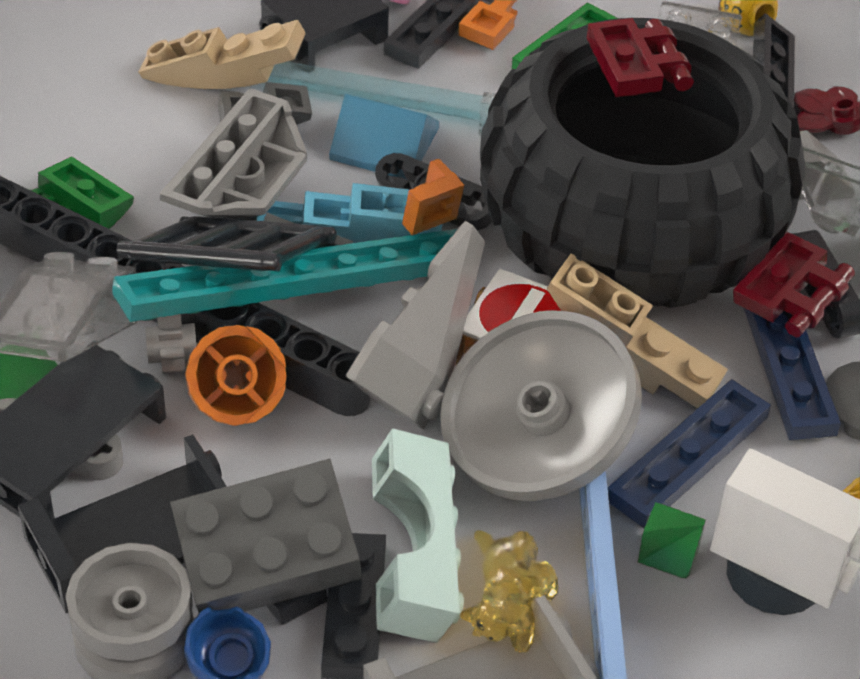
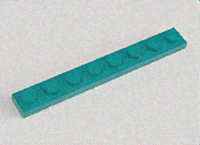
(315, 271)

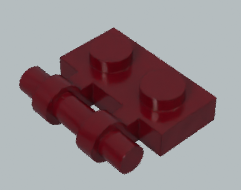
(628, 60)
(783, 274)

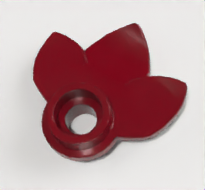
(833, 110)

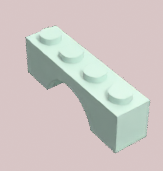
(420, 587)

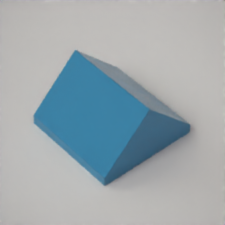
(375, 129)

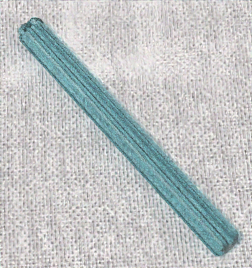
(379, 89)

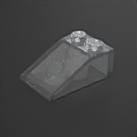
(62, 307)

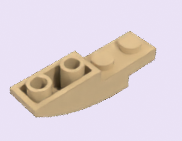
(214, 62)
(656, 352)

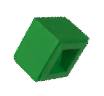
(671, 540)

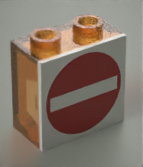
(501, 301)

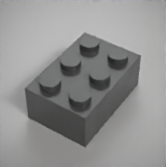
(267, 539)

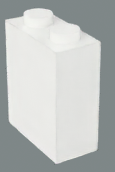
(789, 528)

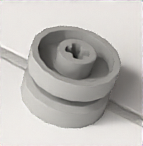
(130, 612)

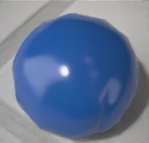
(227, 645)

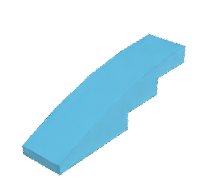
(363, 216)

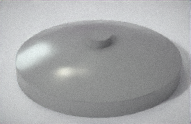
(541, 405)

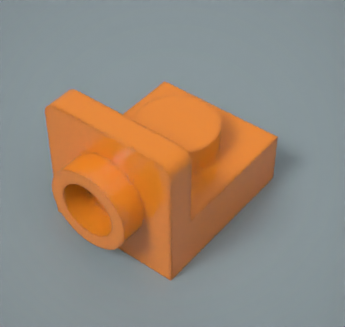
(434, 201)

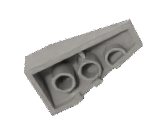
(413, 358)

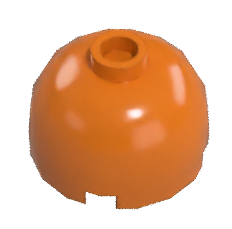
(236, 375)

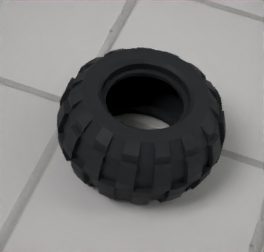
(649, 186)

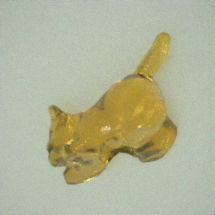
(511, 587)

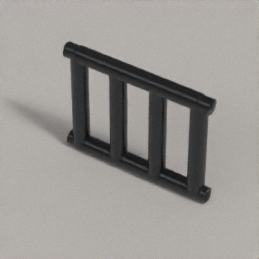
(239, 254)

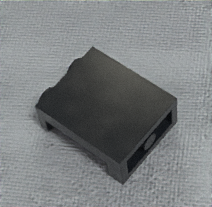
(328, 22)

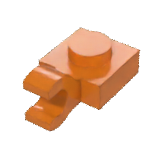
(488, 23)

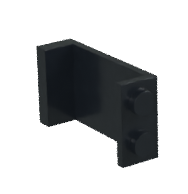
(68, 420)
(129, 516)

